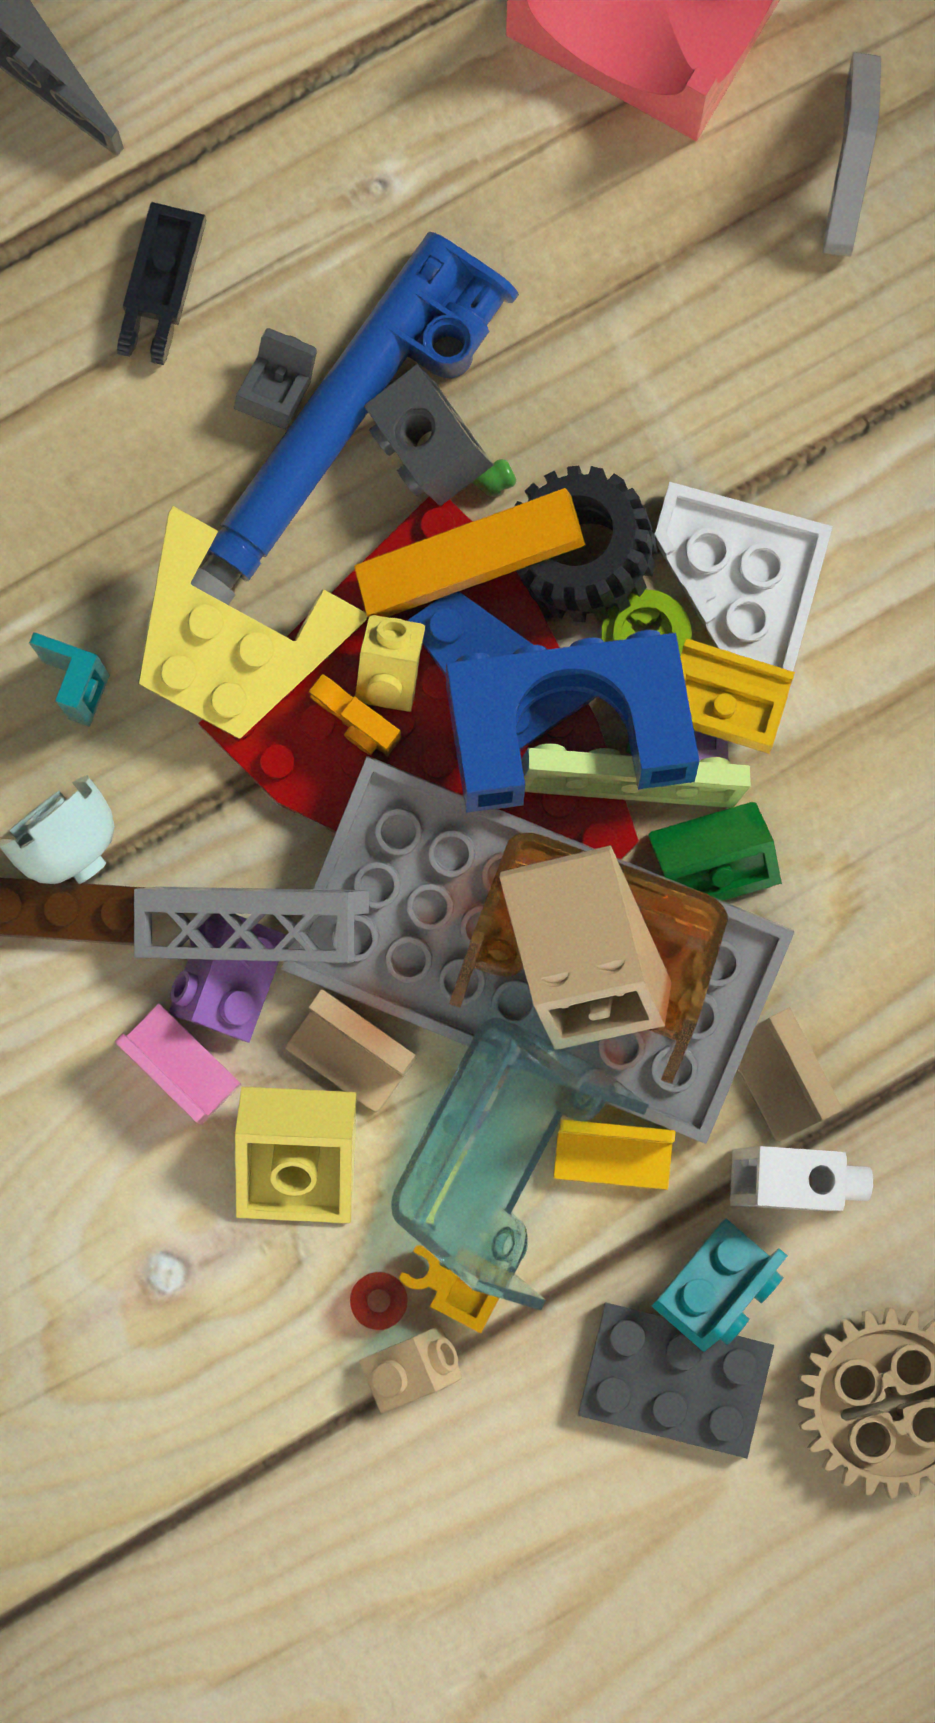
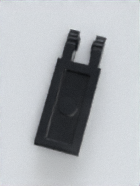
(161, 277)

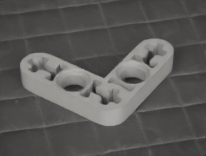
(857, 146)

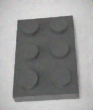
(665, 1386)

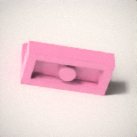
(179, 1064)

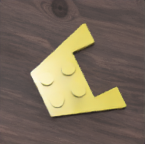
(218, 657)

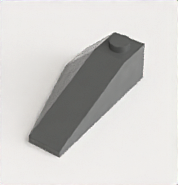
(42, 66)

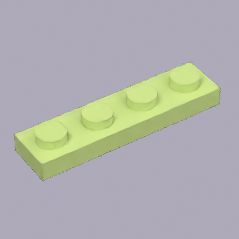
(612, 776)

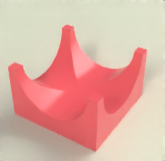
(650, 53)

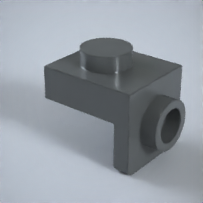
(277, 379)

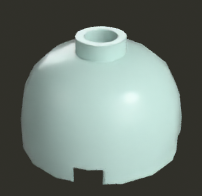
(63, 836)

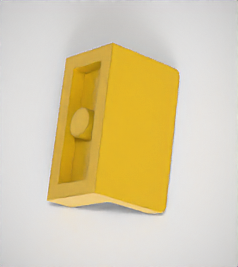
(613, 1154)

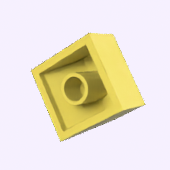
(295, 1154)

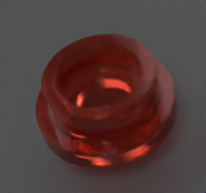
(360, 1306)

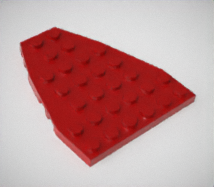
(312, 768)

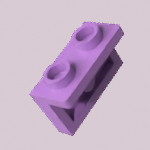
(225, 992)

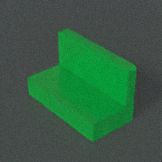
(719, 852)

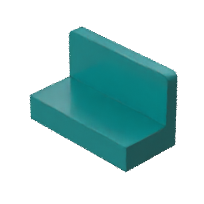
(83, 679)

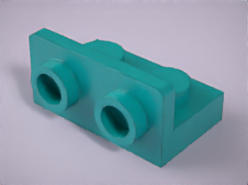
(718, 1285)

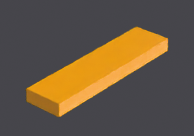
(470, 554)

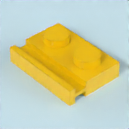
(734, 695)

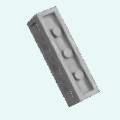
(247, 901)

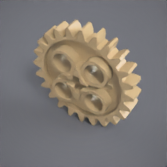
(877, 1351)

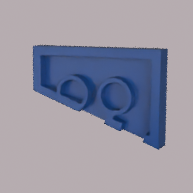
(462, 627)

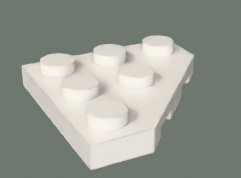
(743, 570)

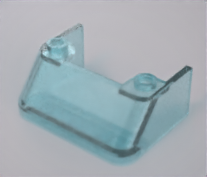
(485, 1147)

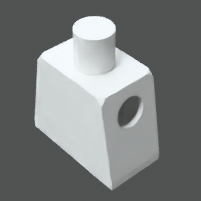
(781, 1179)

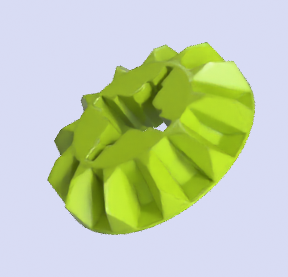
(648, 610)

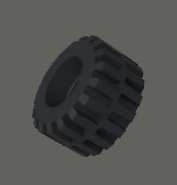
(614, 573)

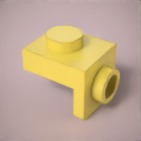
(389, 662)

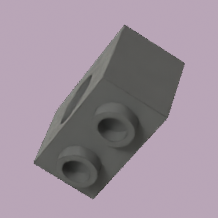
(449, 456)

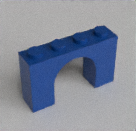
(633, 675)

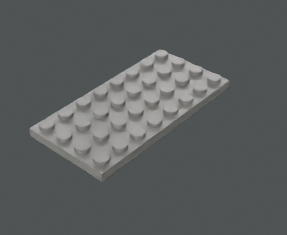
(427, 887)

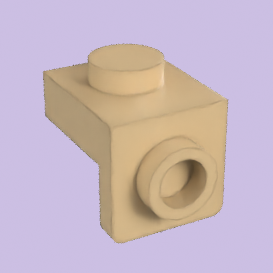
(411, 1369)

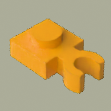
(365, 726)
(453, 1295)

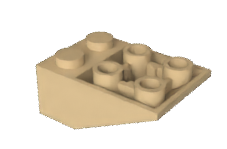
(585, 948)

